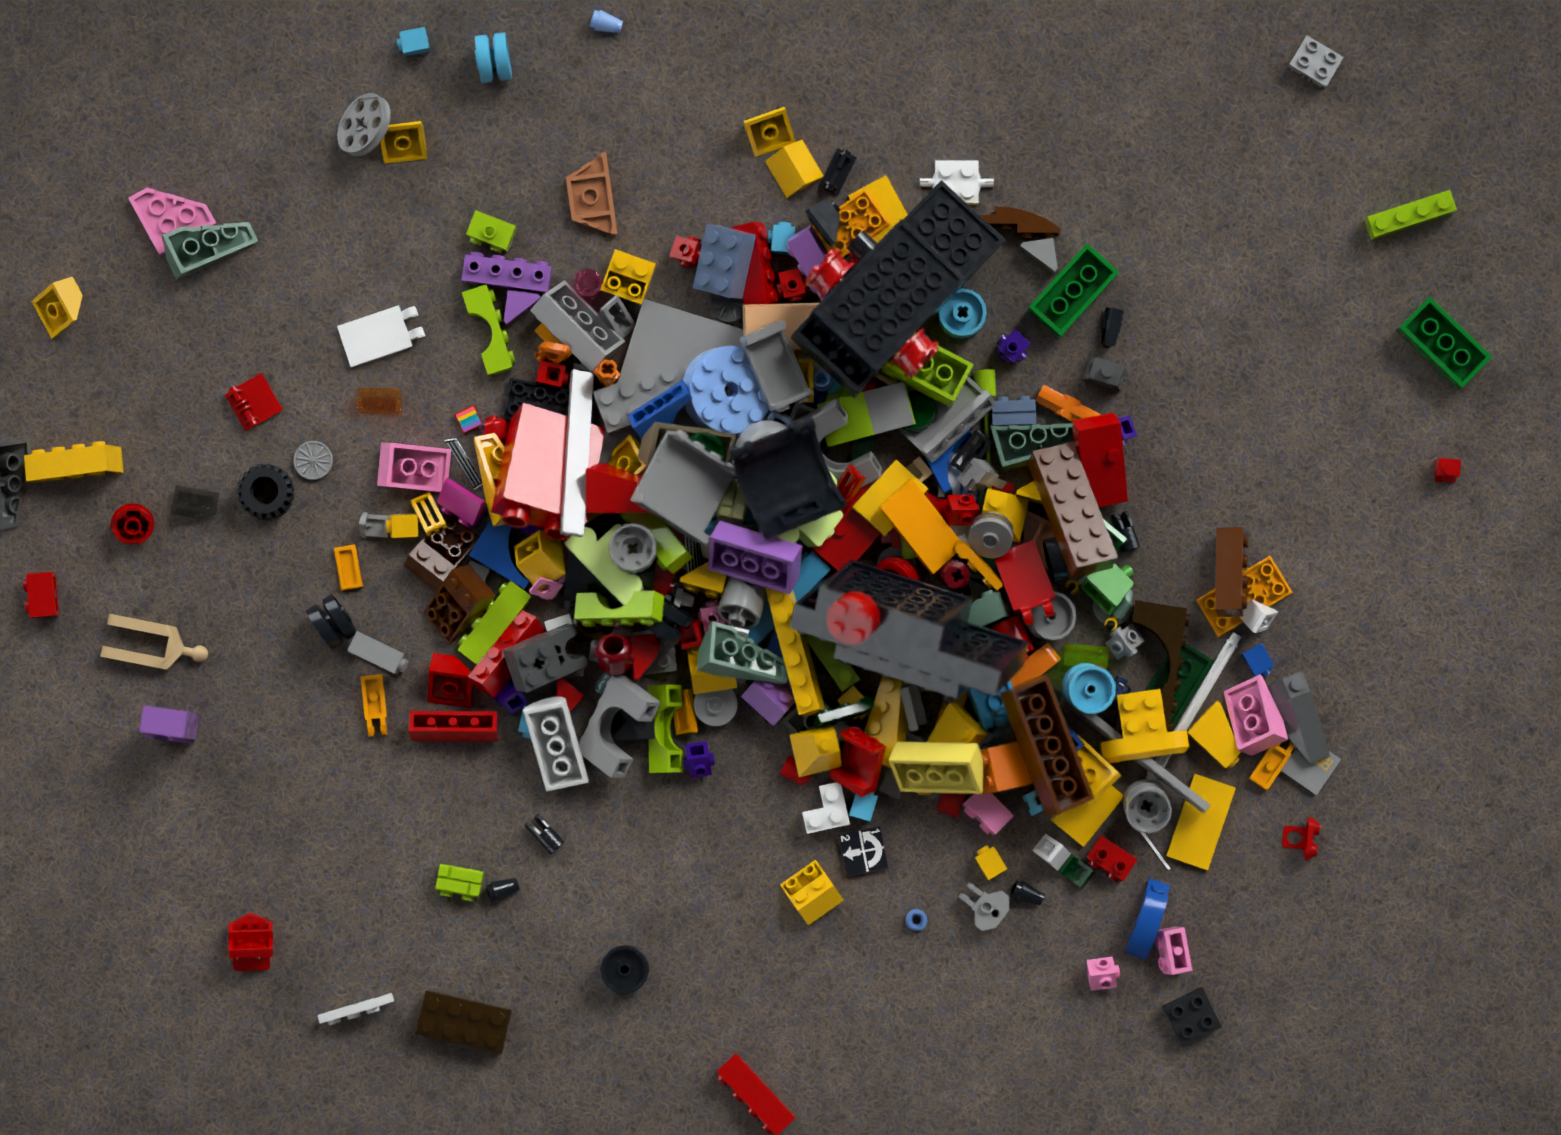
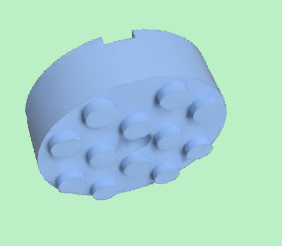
(709, 403)

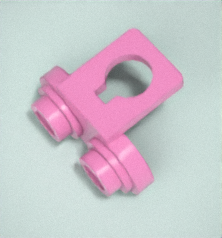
(550, 590)

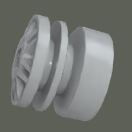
(632, 535)
(1150, 817)

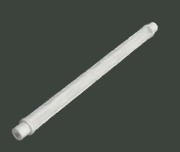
(1201, 694)

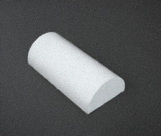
(555, 743)

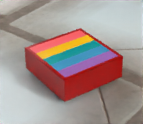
(468, 419)

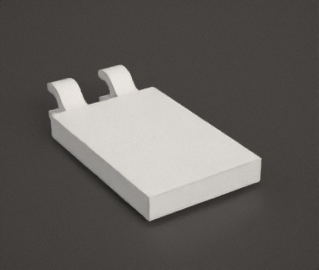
(378, 335)

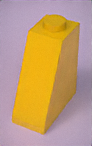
(1215, 736)

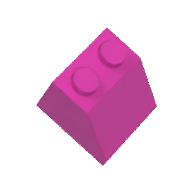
(462, 503)

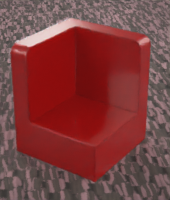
(691, 636)

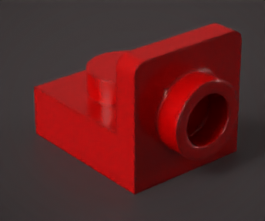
(951, 803)

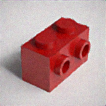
(41, 595)
(1110, 858)

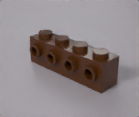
(1230, 572)

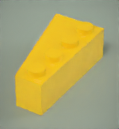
(73, 462)
(888, 717)
(956, 727)

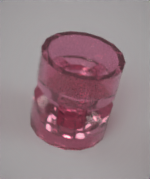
(588, 283)

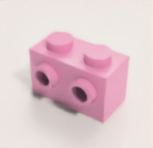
(988, 812)
(1173, 950)

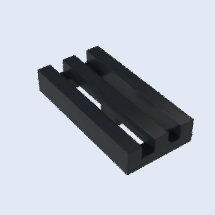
(989, 442)

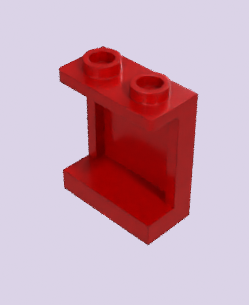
(860, 762)

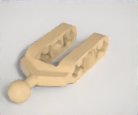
(174, 649)

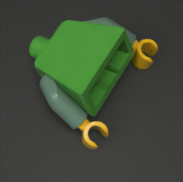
(1109, 590)

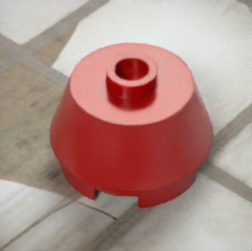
(132, 523)

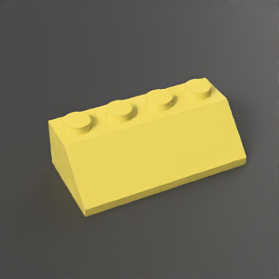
(937, 767)

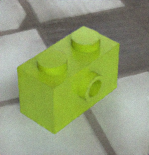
(490, 231)

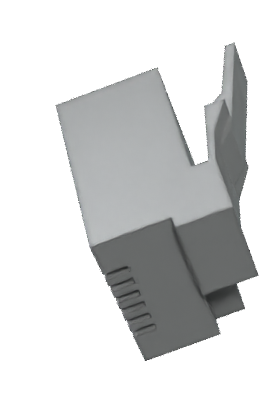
(980, 475)

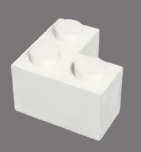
(833, 812)

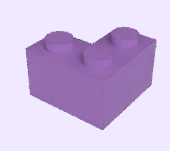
(770, 699)

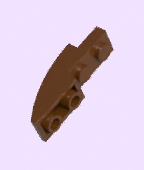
(1026, 223)

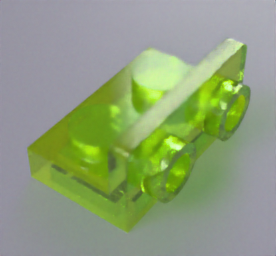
(1076, 654)

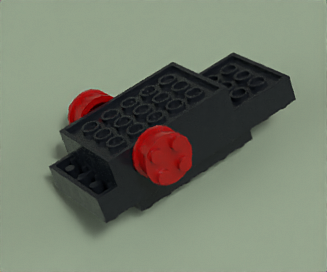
(894, 290)
(907, 629)

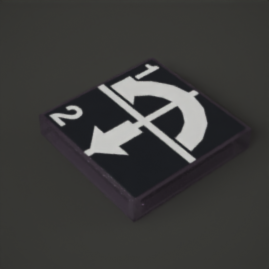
(863, 851)

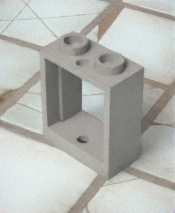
(378, 653)

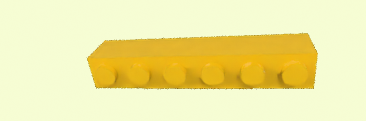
(795, 654)

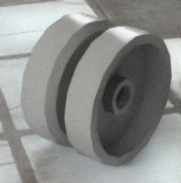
(1055, 626)

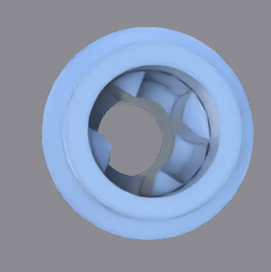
(605, 22)

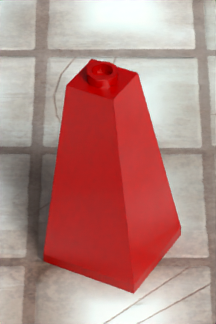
(611, 490)

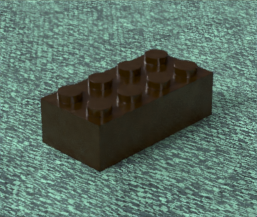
(464, 1021)

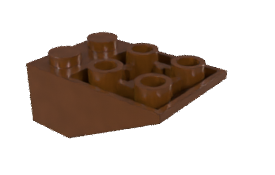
(441, 552)
(458, 602)

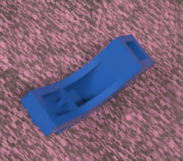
(1148, 919)

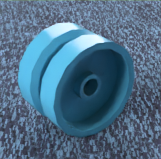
(494, 57)
(975, 311)
(1101, 688)

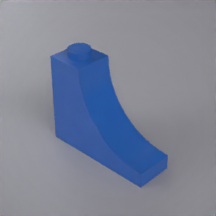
(660, 409)
(941, 466)
(494, 552)

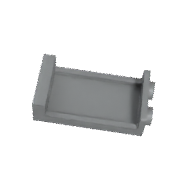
(775, 366)

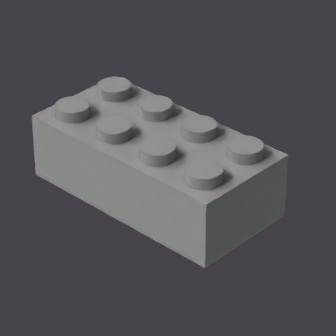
(577, 325)
(628, 395)

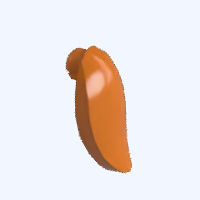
(552, 352)

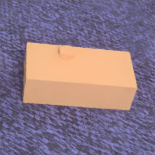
(759, 315)

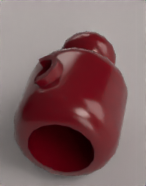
(614, 654)

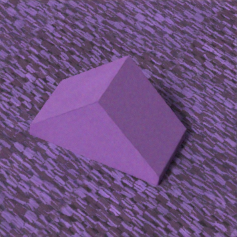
(518, 304)

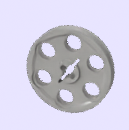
(369, 118)

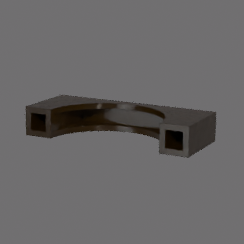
(1168, 626)

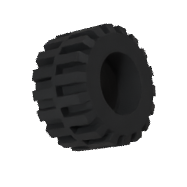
(247, 486)

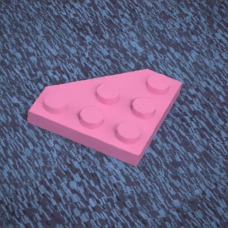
(168, 212)

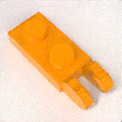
(976, 563)
(374, 702)
(1271, 765)

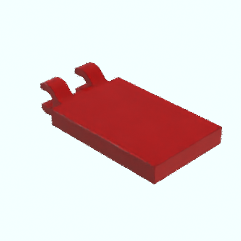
(1026, 580)

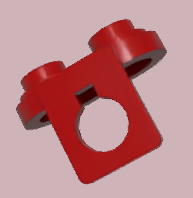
(1309, 848)

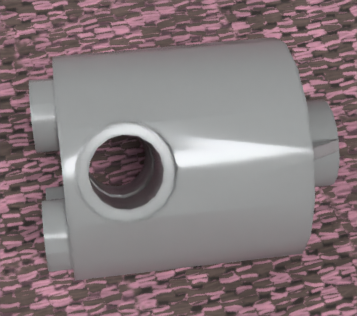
(742, 603)

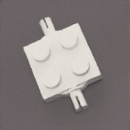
(961, 177)

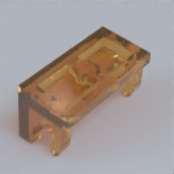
(379, 401)

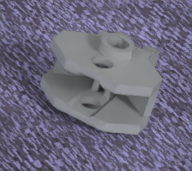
(985, 905)

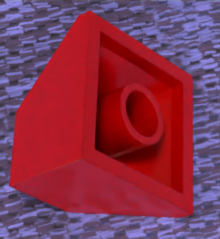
(644, 650)
(449, 681)

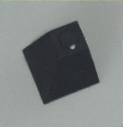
(826, 220)

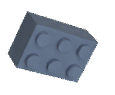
(724, 261)

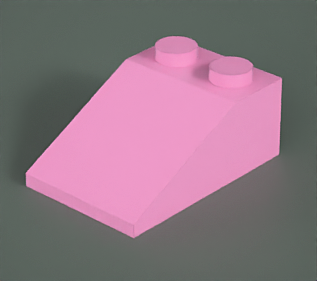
(413, 467)
(1254, 716)

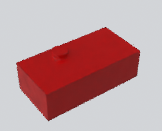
(1102, 457)
(851, 537)

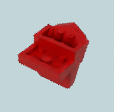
(250, 943)

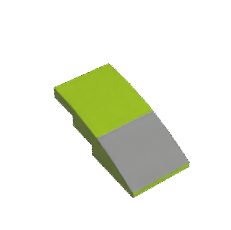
(873, 413)

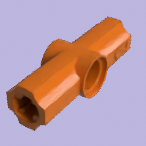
(606, 373)
(1063, 405)

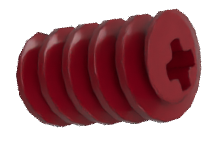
(958, 579)

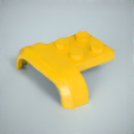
(1143, 730)

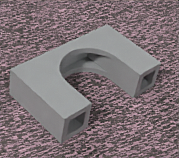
(830, 418)
(597, 740)

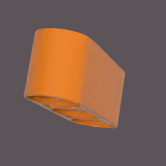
(1036, 664)

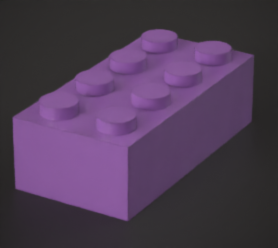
(753, 559)
(169, 724)

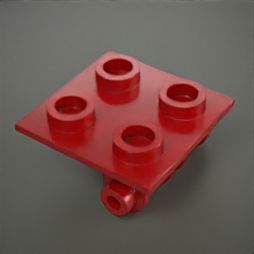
(253, 401)

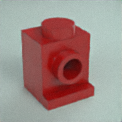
(546, 369)
(1447, 470)

